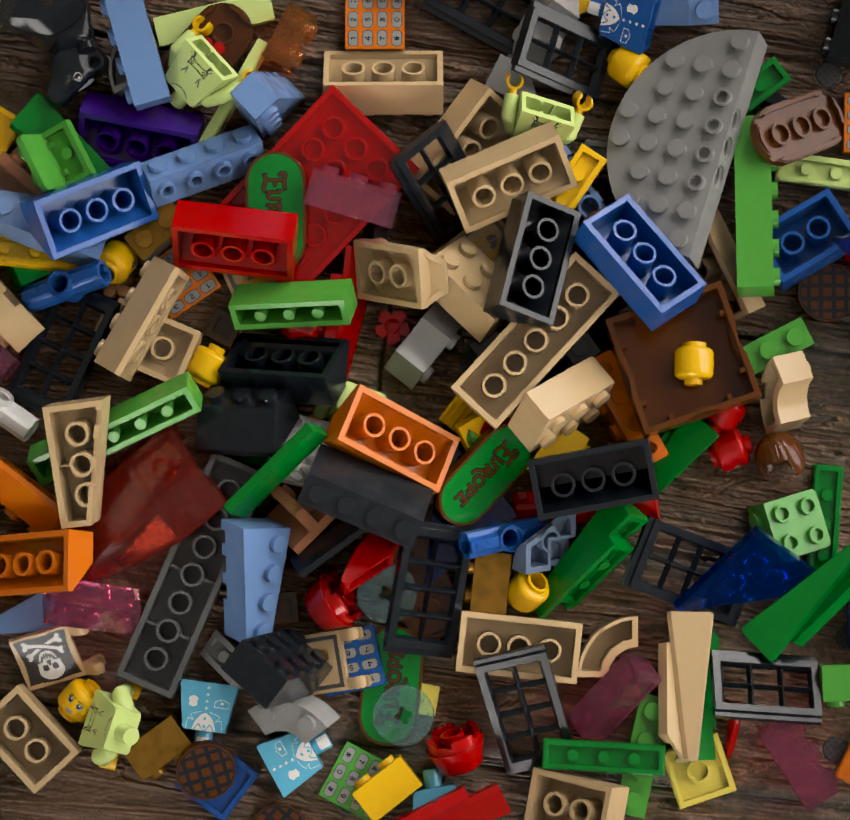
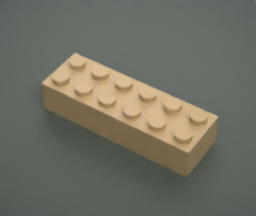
(528, 352)

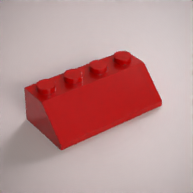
(234, 240)

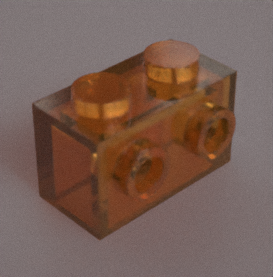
(290, 38)

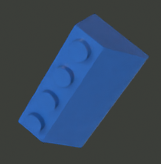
(90, 210)

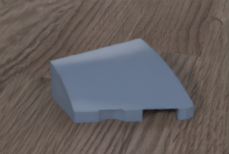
(545, 546)

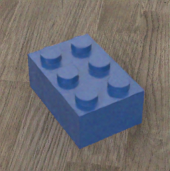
(807, 236)

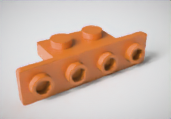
(620, 412)

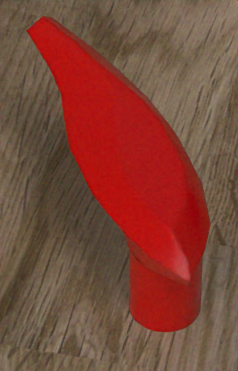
(732, 733)

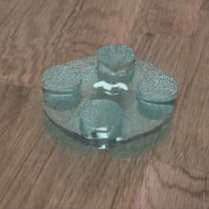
(369, 595)
(418, 724)

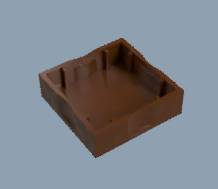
(648, 364)

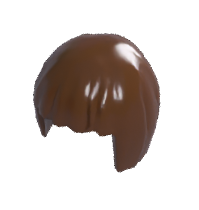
(778, 449)

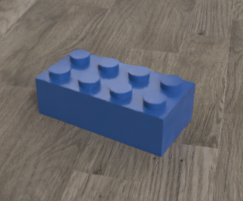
(639, 262)

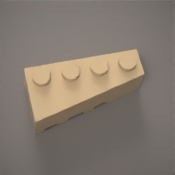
(77, 456)

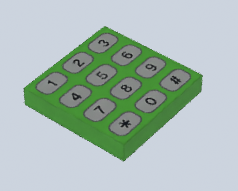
(348, 768)

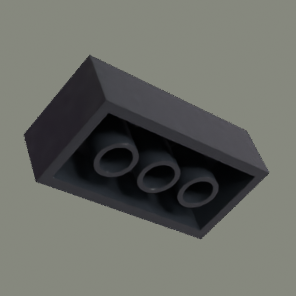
(277, 667)

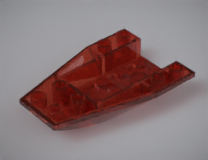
(149, 503)

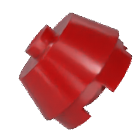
(328, 605)
(456, 748)

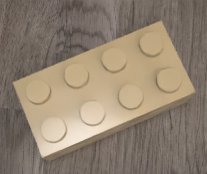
(494, 633)

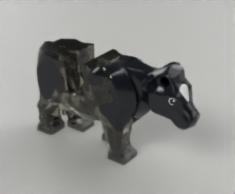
(67, 34)

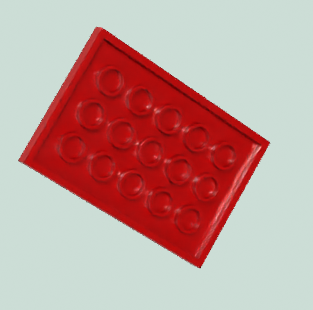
(340, 137)

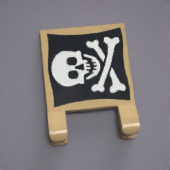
(52, 657)

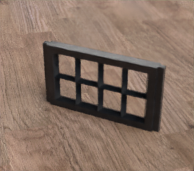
(38, 400)
(642, 553)
(420, 645)
(511, 659)

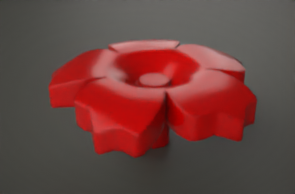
(392, 326)

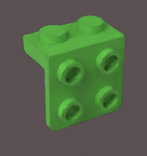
(55, 156)
(793, 522)

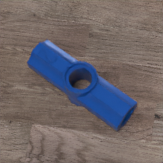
(66, 286)
(490, 538)

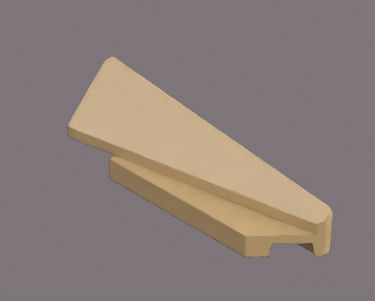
(683, 683)

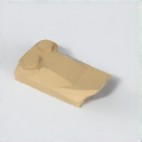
(398, 273)
(170, 349)

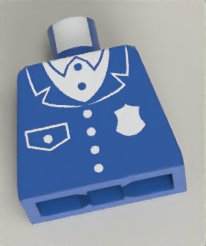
(627, 21)

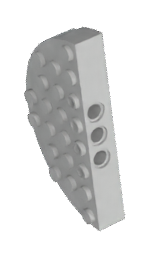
(681, 131)

